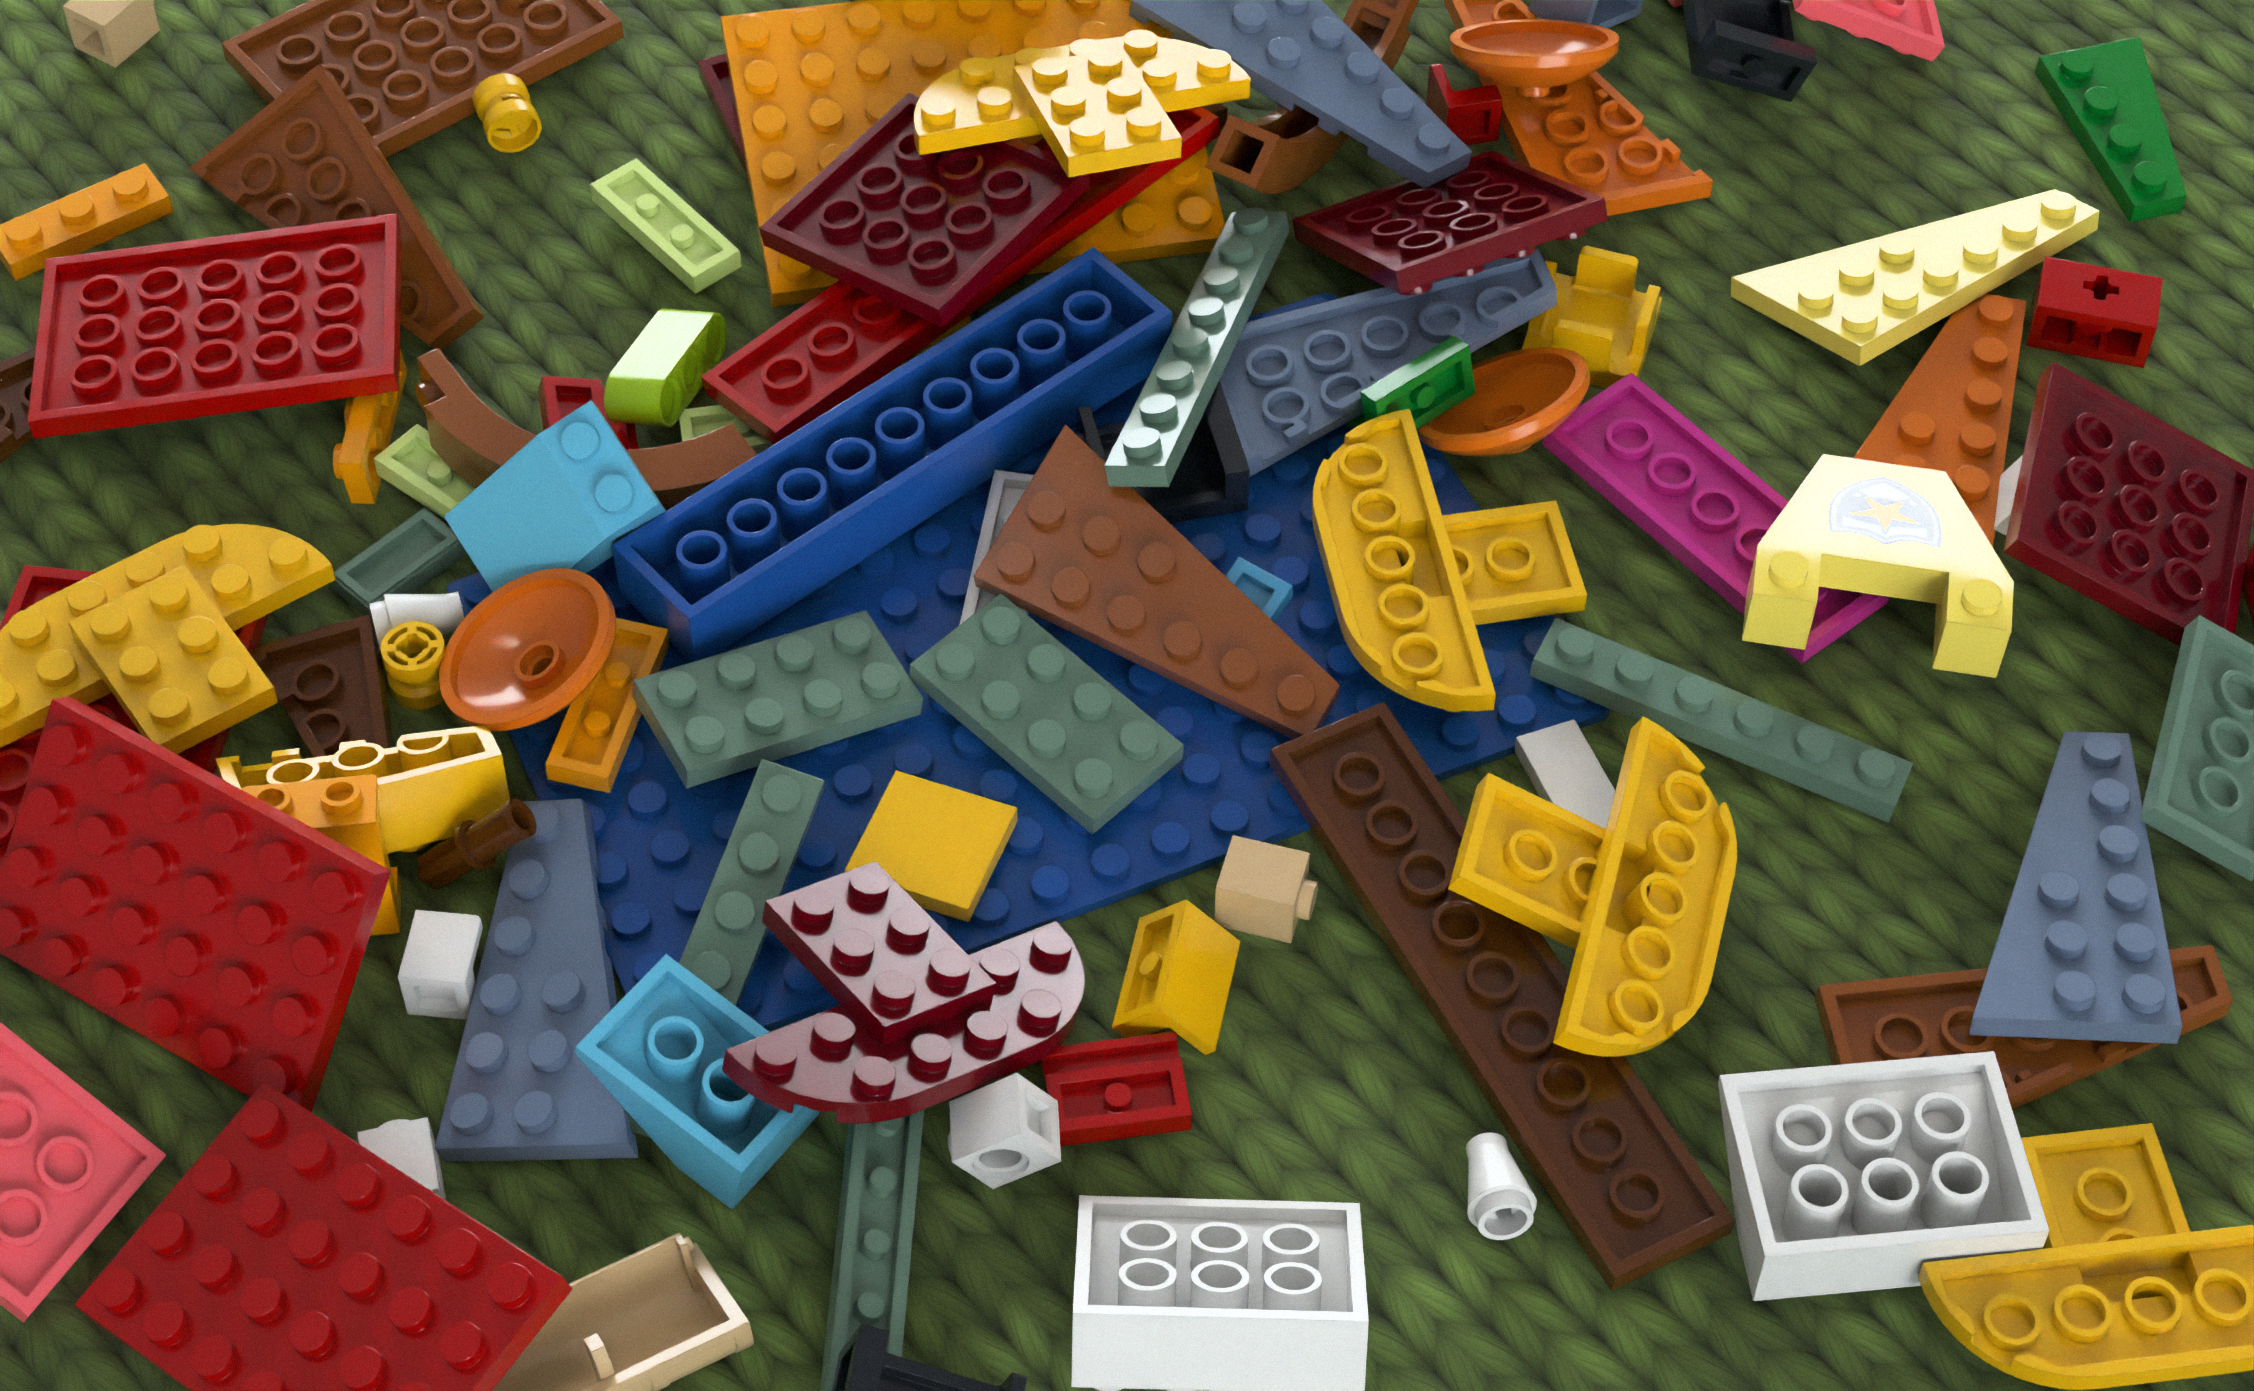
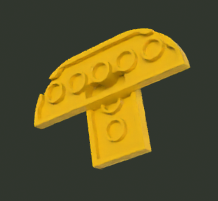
(1089, 99)
(1421, 580)
(159, 634)
(1631, 898)
(2119, 1282)

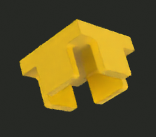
(1599, 315)

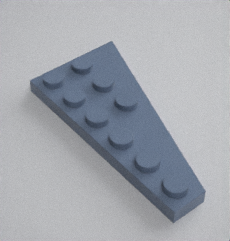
(1306, 367)
(2085, 918)

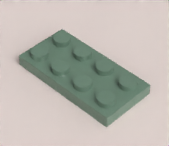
(776, 698)
(1046, 713)
(2205, 750)

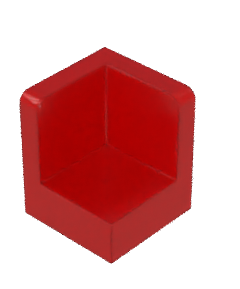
(1468, 113)

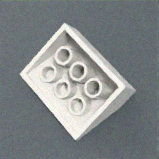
(1873, 1171)
(1219, 1295)

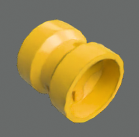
(506, 113)
(413, 662)

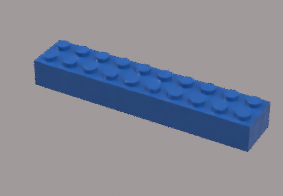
(890, 456)

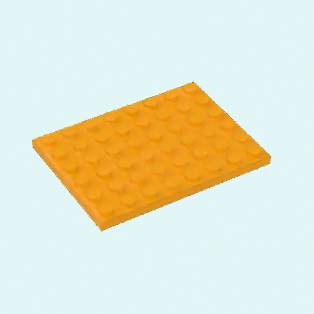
(828, 72)

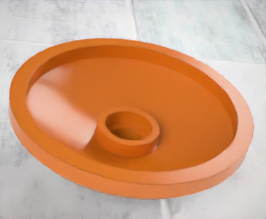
(1534, 52)
(1515, 403)
(528, 649)

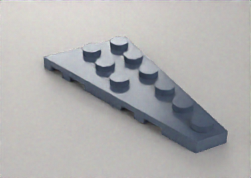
(1313, 60)
(534, 999)

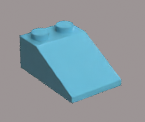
(555, 502)
(664, 1066)

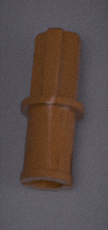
(476, 844)

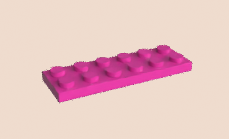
(1688, 497)

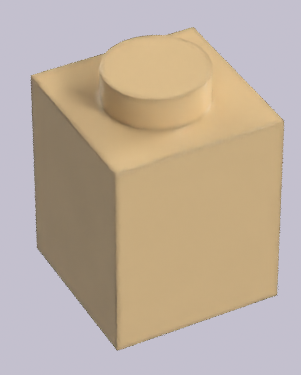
(111, 27)
(1264, 889)

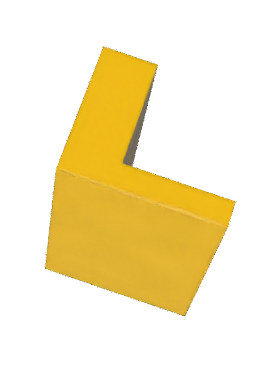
(1177, 976)

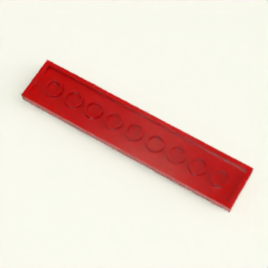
(854, 339)

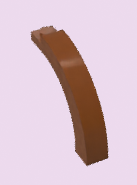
(1288, 144)
(479, 441)

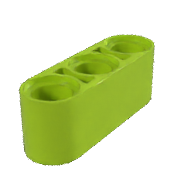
(665, 367)

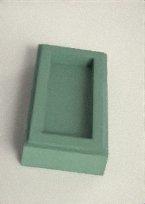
(399, 561)

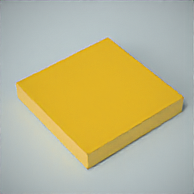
(936, 842)

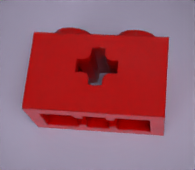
(2094, 312)

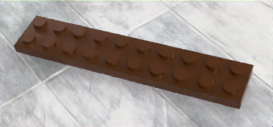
(1498, 1000)

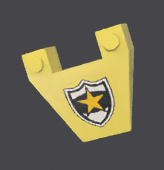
(1888, 536)

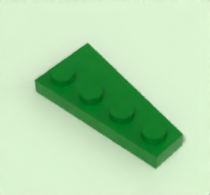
(2119, 123)

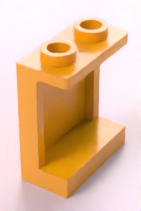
(350, 815)

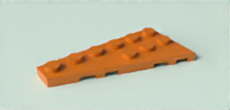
(1587, 132)
(1959, 405)

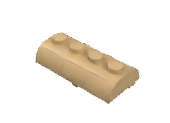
(635, 1326)

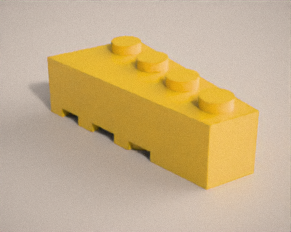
(423, 782)

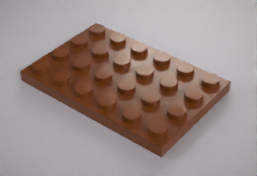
(418, 61)

